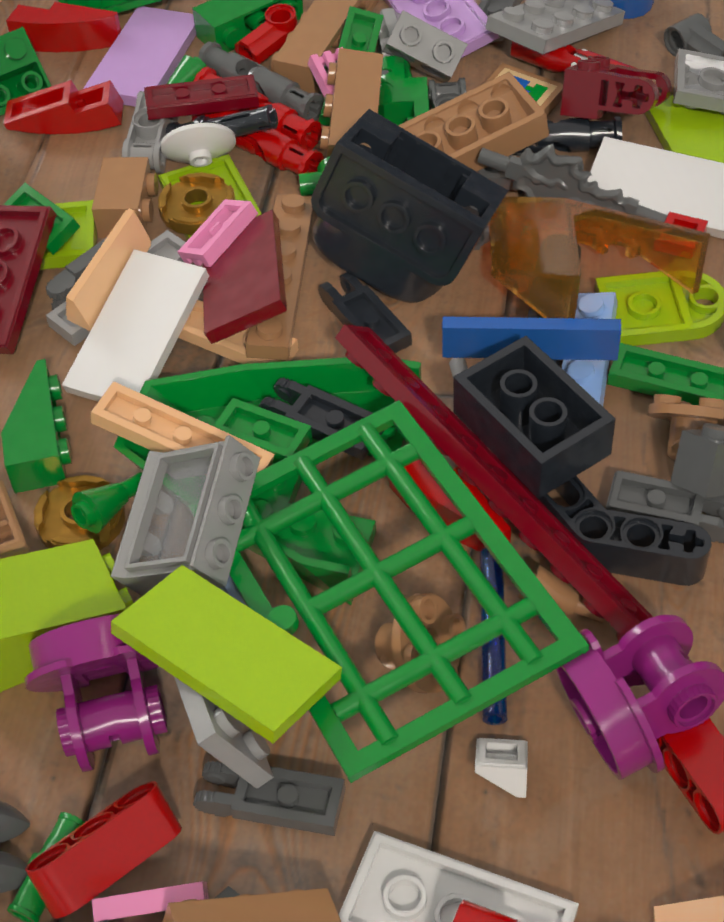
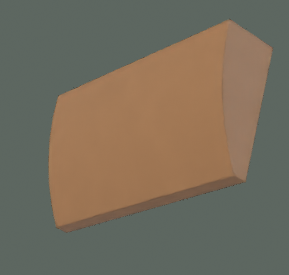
(491, 117)

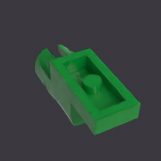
(401, 94)

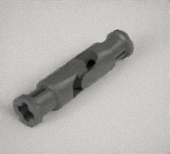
(271, 84)

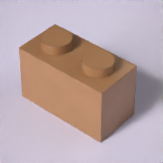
(121, 186)

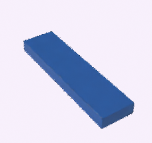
(554, 336)

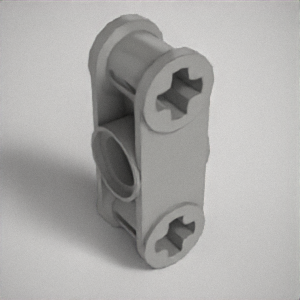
(146, 135)

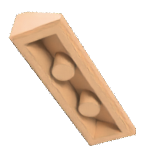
(101, 274)

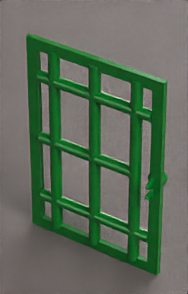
(378, 574)

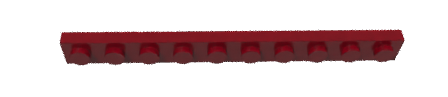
(506, 493)

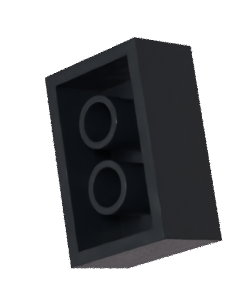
(533, 416)

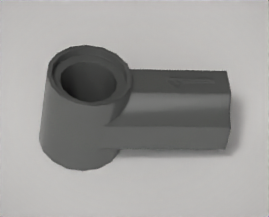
(694, 35)

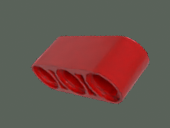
(697, 767)
(103, 849)

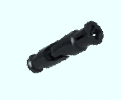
(578, 134)

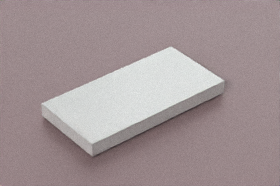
(663, 180)
(136, 325)
(420, 885)

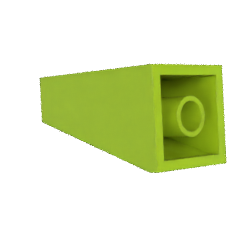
(49, 592)

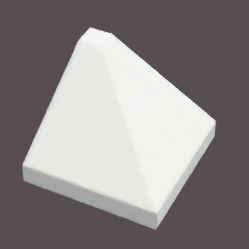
(503, 763)

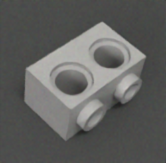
(425, 47)

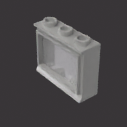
(187, 514)

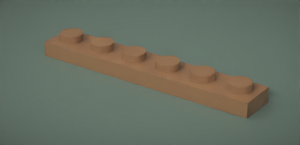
(274, 336)

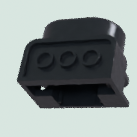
(399, 210)

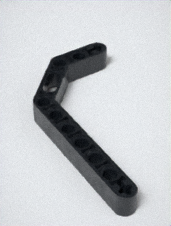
(668, 550)

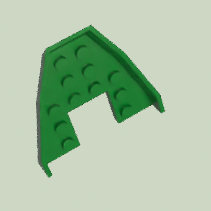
(313, 542)

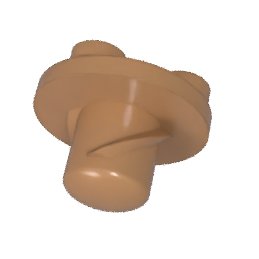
(685, 416)
(395, 648)

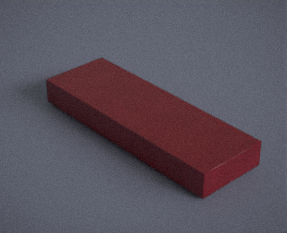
(201, 97)

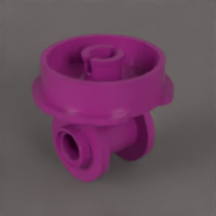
(88, 651)
(647, 655)

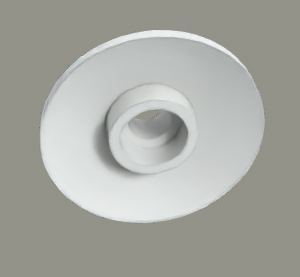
(198, 143)

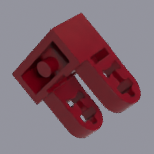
(600, 87)

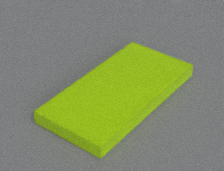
(227, 652)

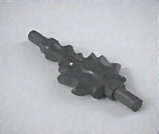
(558, 177)

